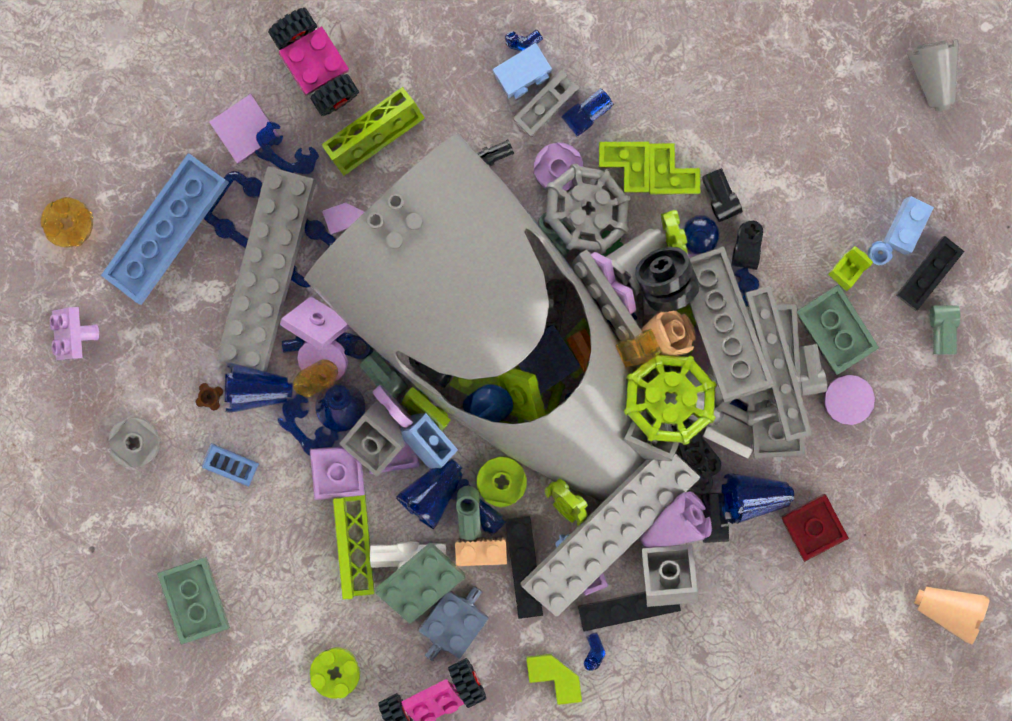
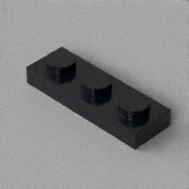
(930, 273)

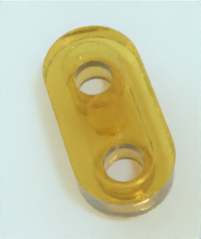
(313, 379)

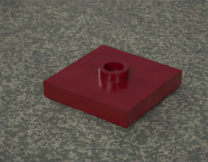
(814, 527)

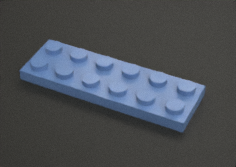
(164, 229)

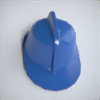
(489, 403)

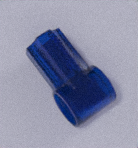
(583, 115)
(349, 341)

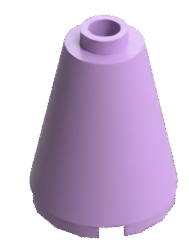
(678, 523)

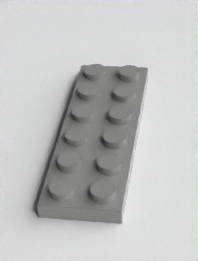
(727, 328)
(768, 434)

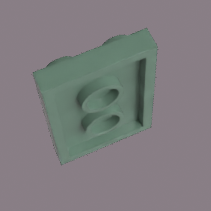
(837, 329)
(420, 583)
(193, 600)

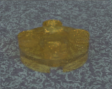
(81, 218)

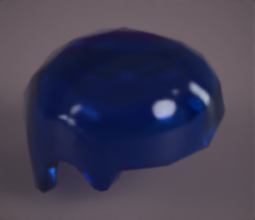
(701, 234)

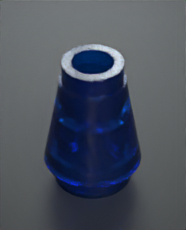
(490, 519)

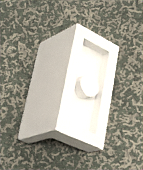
(731, 435)

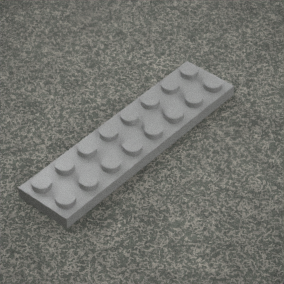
(266, 269)
(608, 532)

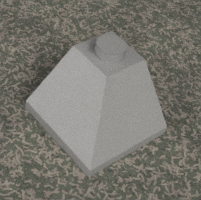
(374, 439)

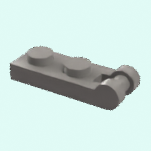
(545, 104)

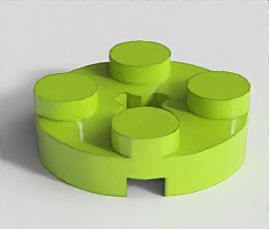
(675, 236)
(489, 488)
(567, 504)
(322, 680)

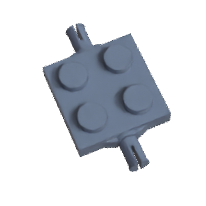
(453, 624)

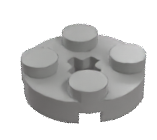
(120, 444)

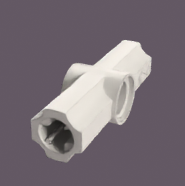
(397, 554)

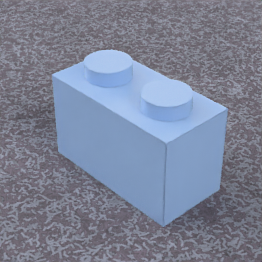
(522, 71)
(908, 225)
(428, 441)

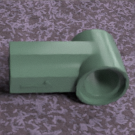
(945, 321)
(383, 375)
(468, 514)

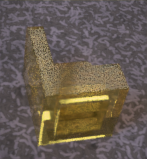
(639, 349)

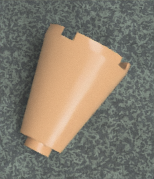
(672, 332)
(954, 610)

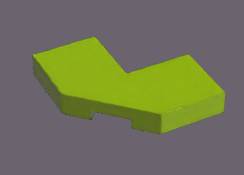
(549, 668)

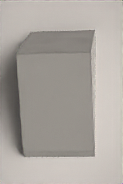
(649, 450)

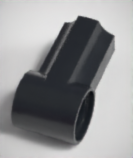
(723, 201)
(715, 510)

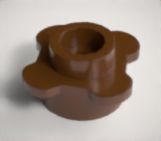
(202, 399)

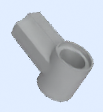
(812, 376)

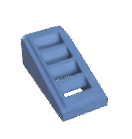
(206, 464)

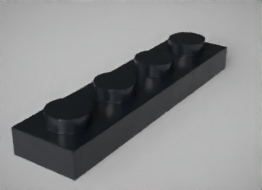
(523, 563)
(620, 611)

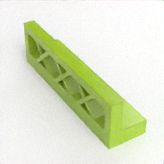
(375, 134)
(344, 548)

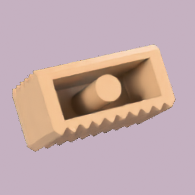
(481, 551)

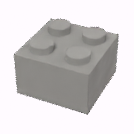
(669, 575)

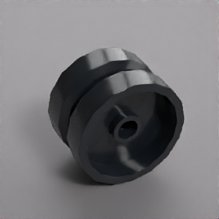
(667, 279)

